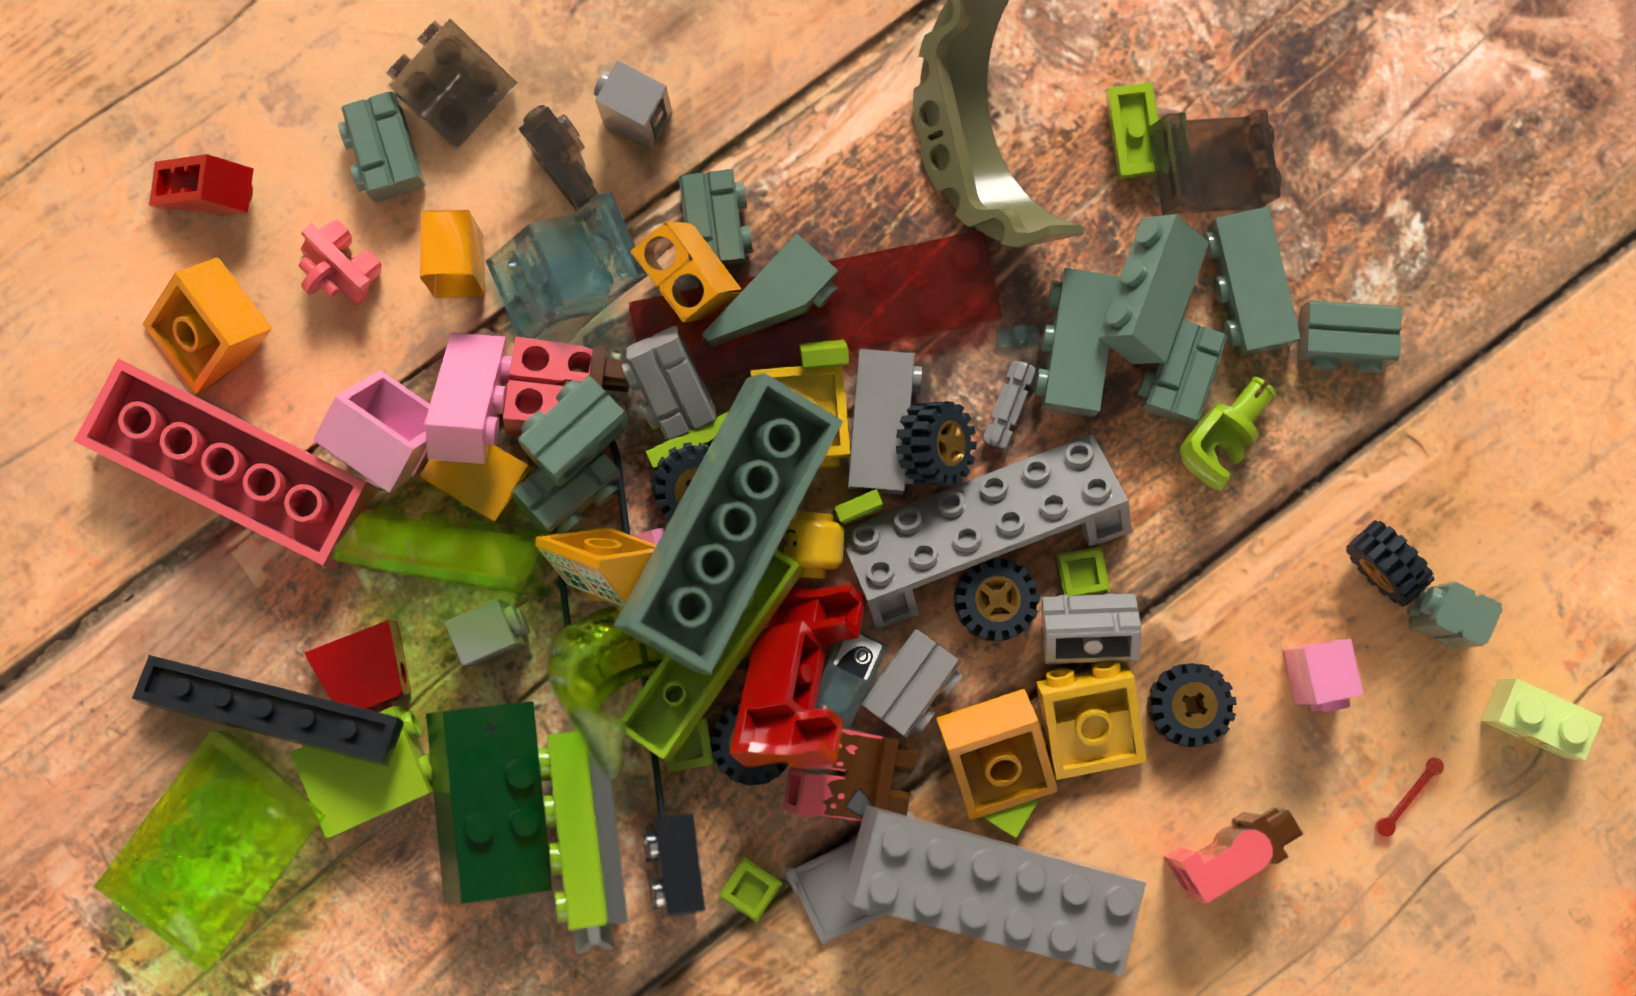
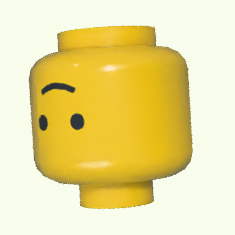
(815, 543)

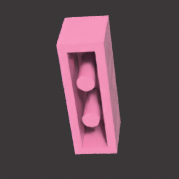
(468, 398)

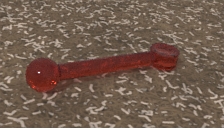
(1386, 826)

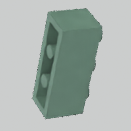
(1251, 282)
(1153, 289)
(1075, 353)

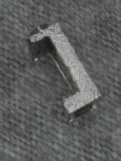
(1214, 163)

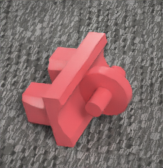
(330, 269)

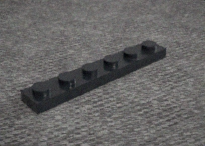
(269, 710)

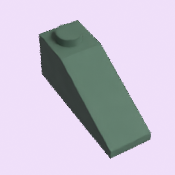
(780, 292)

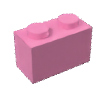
(1323, 675)

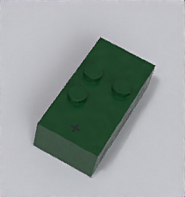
(488, 802)

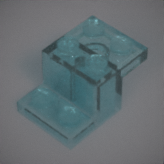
(565, 267)

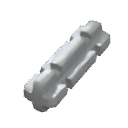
(1009, 404)

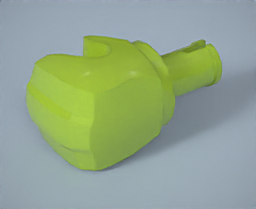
(1225, 429)

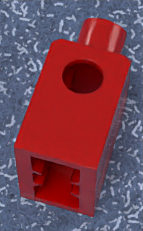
(364, 667)

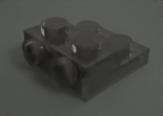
(449, 82)
(557, 149)

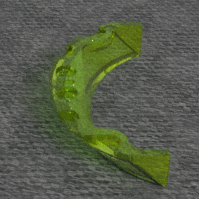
(590, 665)

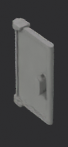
(821, 888)

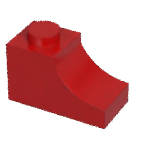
(202, 185)

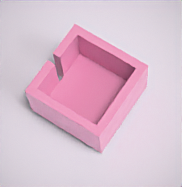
(377, 430)

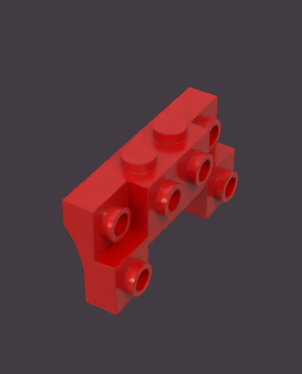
(784, 677)

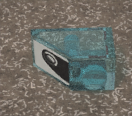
(849, 676)

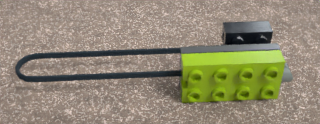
(588, 835)

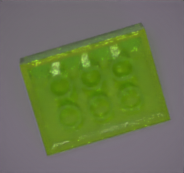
(444, 551)
(211, 849)

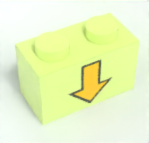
(1542, 719)

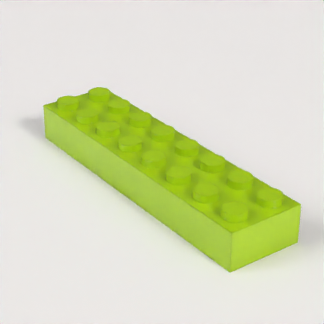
(679, 697)

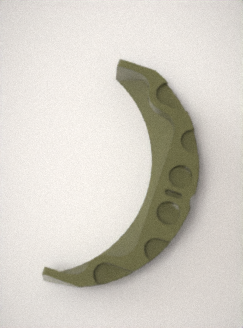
(958, 131)

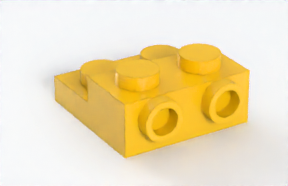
(825, 389)
(1091, 719)

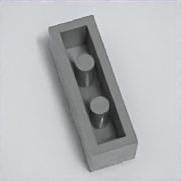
(881, 400)

